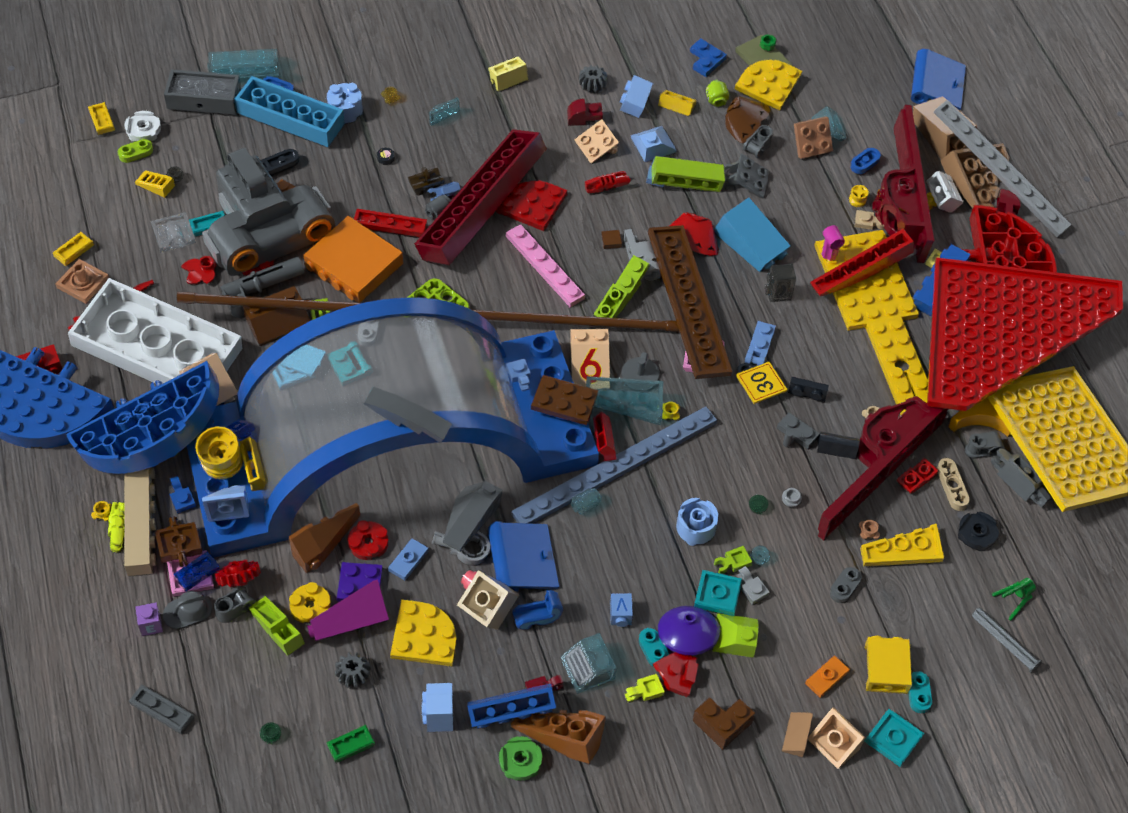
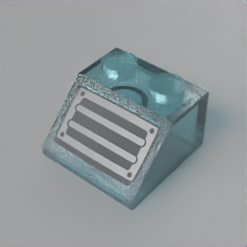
(589, 663)

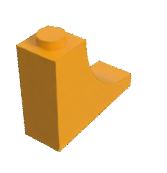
(980, 414)

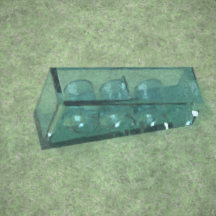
(629, 397)

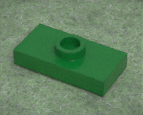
(350, 744)

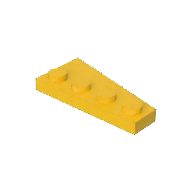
(910, 548)

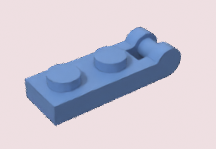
(760, 343)

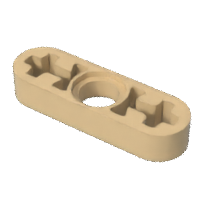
(953, 476)

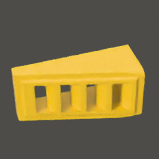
(166, 181)

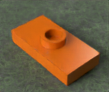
(827, 676)

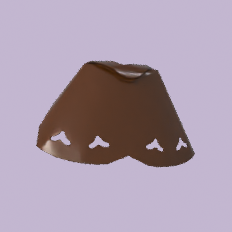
(742, 114)

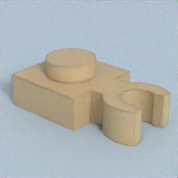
(866, 220)

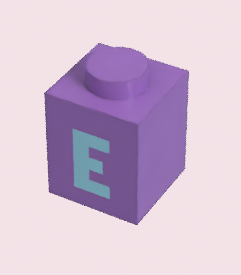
(149, 619)

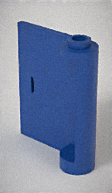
(936, 77)
(518, 555)

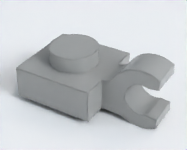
(752, 588)

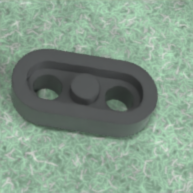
(845, 583)

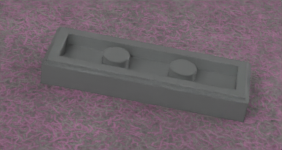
(161, 709)

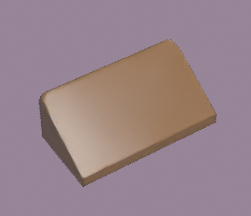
(797, 733)

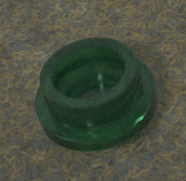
(758, 504)
(270, 732)

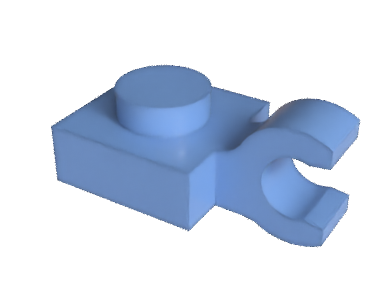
(448, 189)
(519, 372)

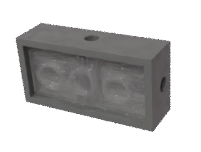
(202, 91)

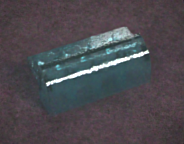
(245, 63)

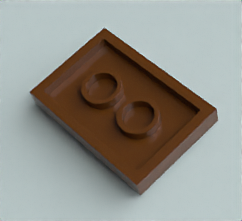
(564, 400)

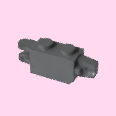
(1020, 476)

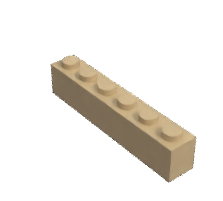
(139, 522)

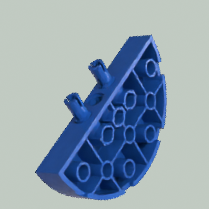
(43, 406)
(151, 425)

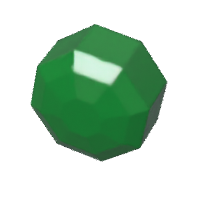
(768, 42)

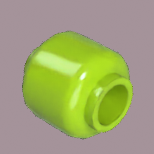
(717, 93)

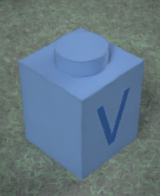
(621, 609)

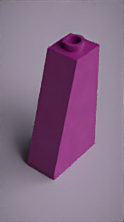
(352, 613)

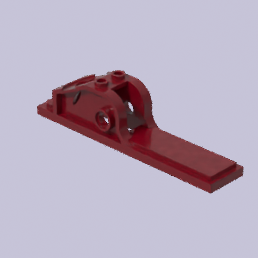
(908, 202)
(883, 447)

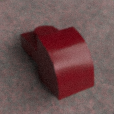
(579, 112)
(1008, 202)

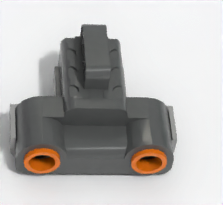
(261, 218)

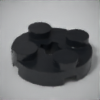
(976, 540)

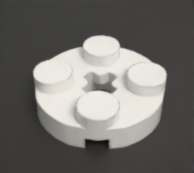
(140, 118)

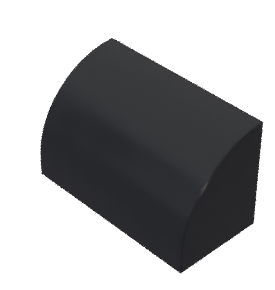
(838, 445)

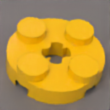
(306, 593)

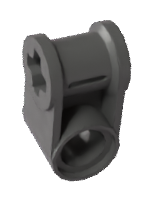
(759, 141)
(984, 445)
(236, 602)

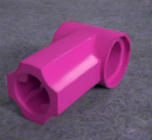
(832, 243)

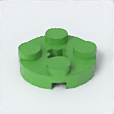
(529, 767)

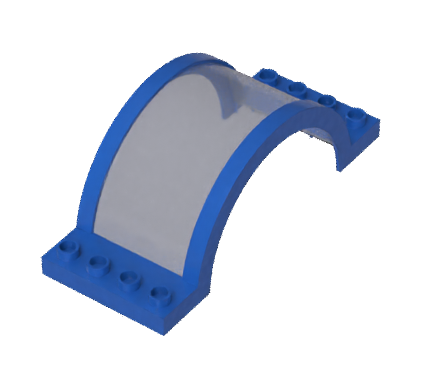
(313, 420)

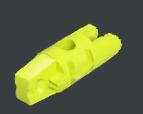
(116, 526)

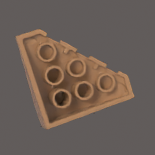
(972, 176)

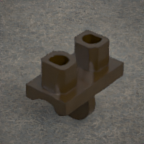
(425, 180)

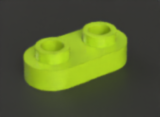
(135, 150)

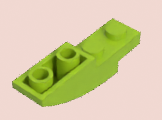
(623, 289)

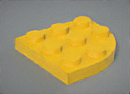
(769, 82)
(423, 634)

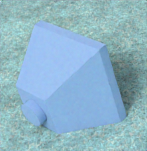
(653, 143)
(227, 504)

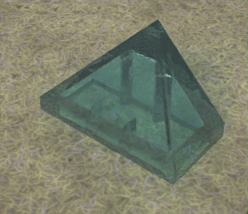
(443, 111)

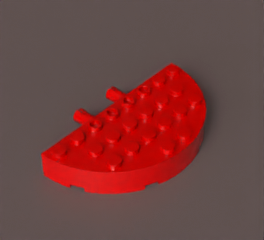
(1008, 241)

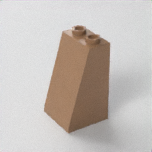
(934, 130)

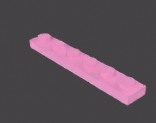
(545, 266)

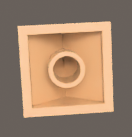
(836, 738)

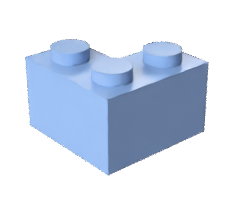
(438, 707)

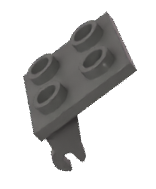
(749, 175)

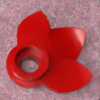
(199, 270)

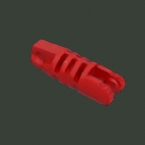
(607, 182)

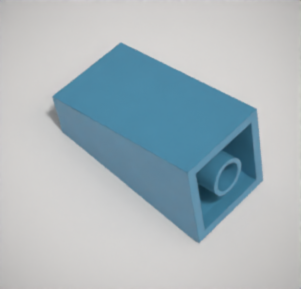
(752, 235)

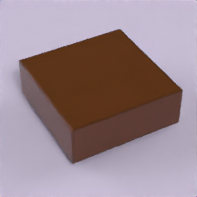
(611, 239)

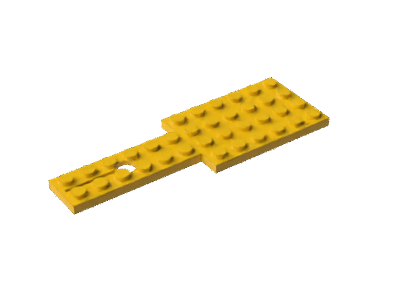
(881, 307)

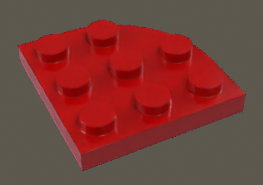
(533, 203)

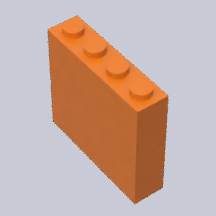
(353, 259)

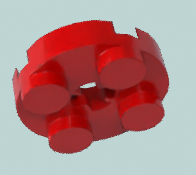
(364, 530)

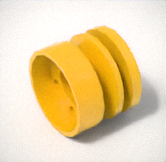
(218, 443)

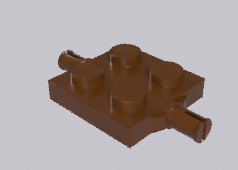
(178, 542)

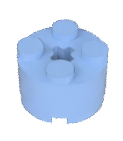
(347, 98)
(697, 521)

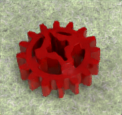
(238, 573)

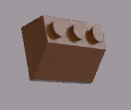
(274, 323)

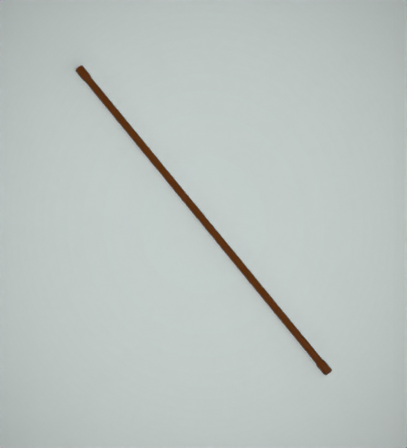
(192, 298)

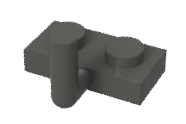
(797, 431)

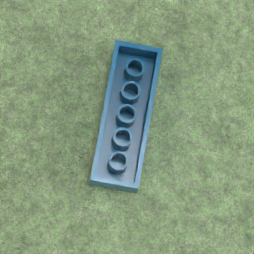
(289, 111)

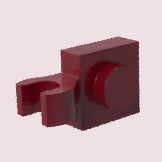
(556, 682)

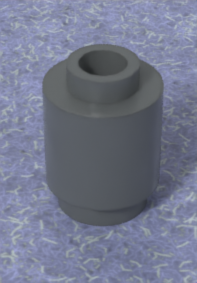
(436, 206)

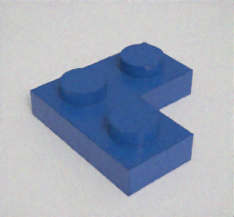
(709, 57)

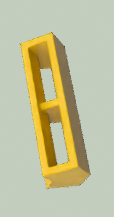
(250, 445)

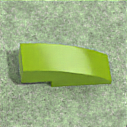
(277, 625)

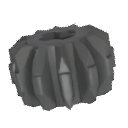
(593, 78)
(360, 666)

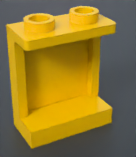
(888, 665)

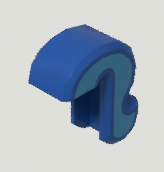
(538, 612)

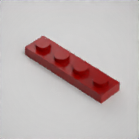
(391, 222)

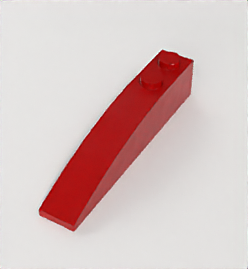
(865, 264)

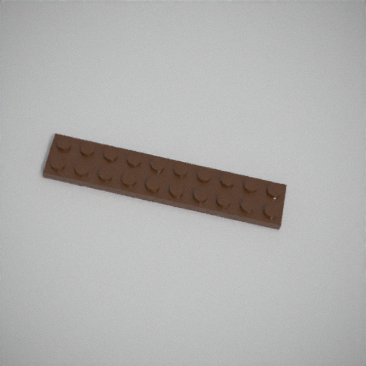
(689, 302)

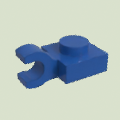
(181, 498)

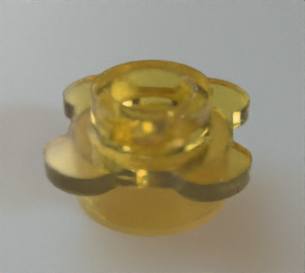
(390, 95)

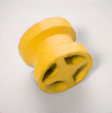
(858, 196)

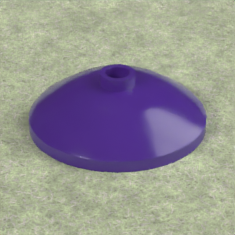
(688, 630)

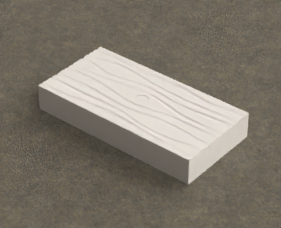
(148, 334)

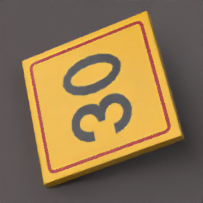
(761, 382)

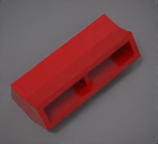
(603, 422)

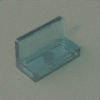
(835, 125)

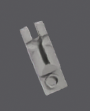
(643, 251)

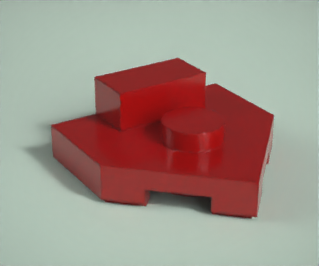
(677, 672)

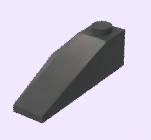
(470, 513)

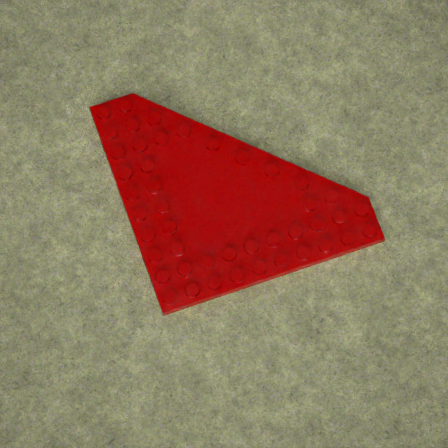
(1004, 322)

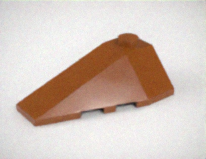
(314, 543)
(567, 733)

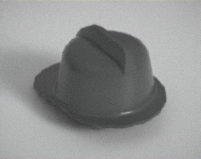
(187, 610)

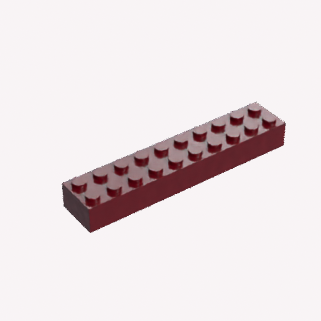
(480, 197)

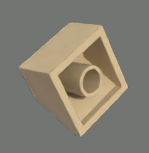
(487, 600)

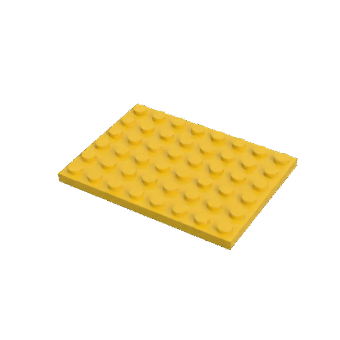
(1065, 437)

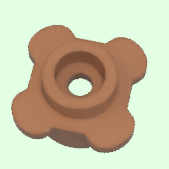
(869, 524)

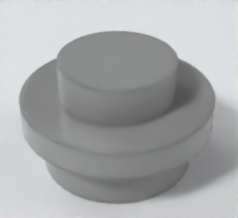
(791, 497)

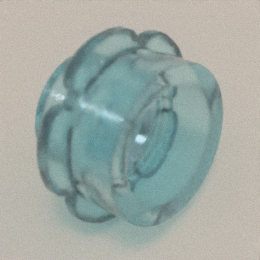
(760, 550)

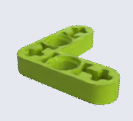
(438, 293)

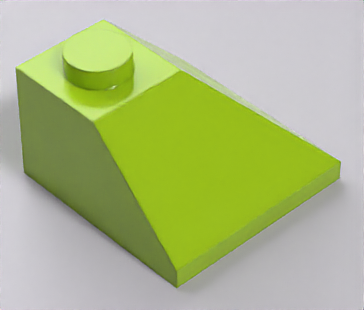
(737, 635)

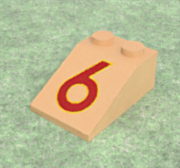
(589, 354)

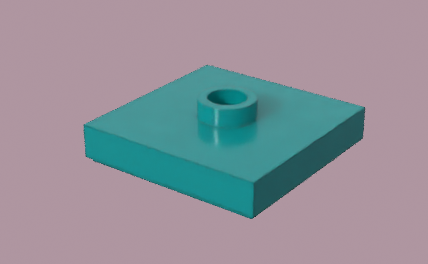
(718, 592)
(894, 737)

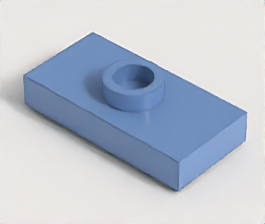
(408, 559)

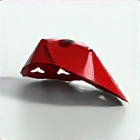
(698, 231)

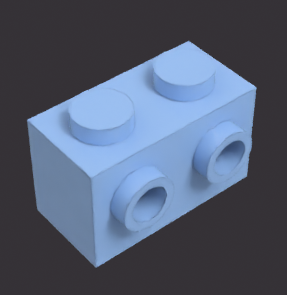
(636, 96)

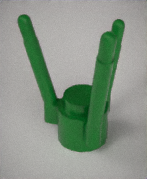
(1021, 589)

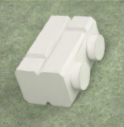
(944, 191)

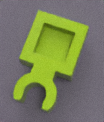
(734, 559)

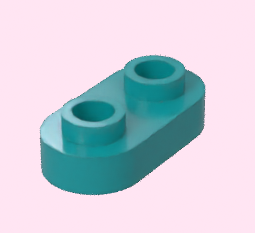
(652, 646)
(920, 690)

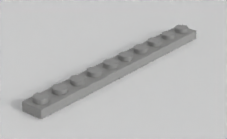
(1002, 168)

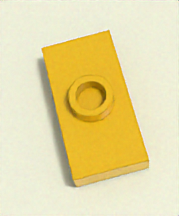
(101, 118)
(73, 248)

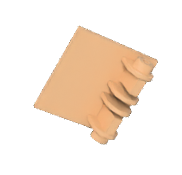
(597, 141)

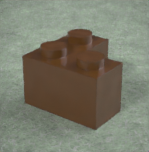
(723, 725)

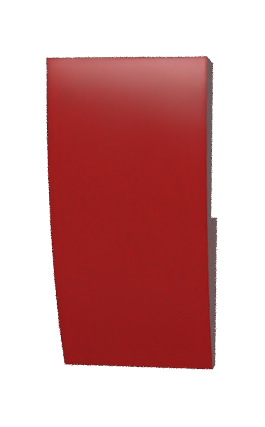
(917, 476)

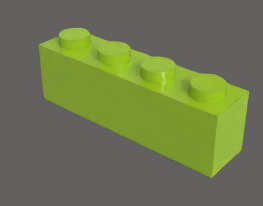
(687, 174)

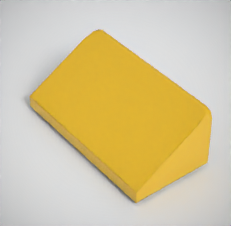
(676, 102)

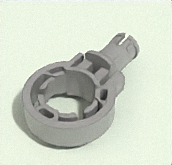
(463, 555)

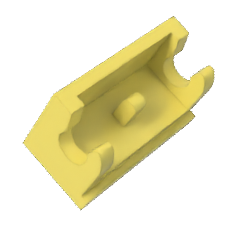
(508, 73)

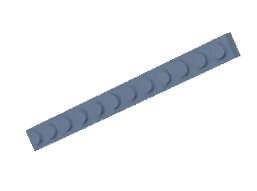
(610, 470)

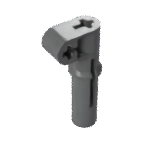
(260, 280)

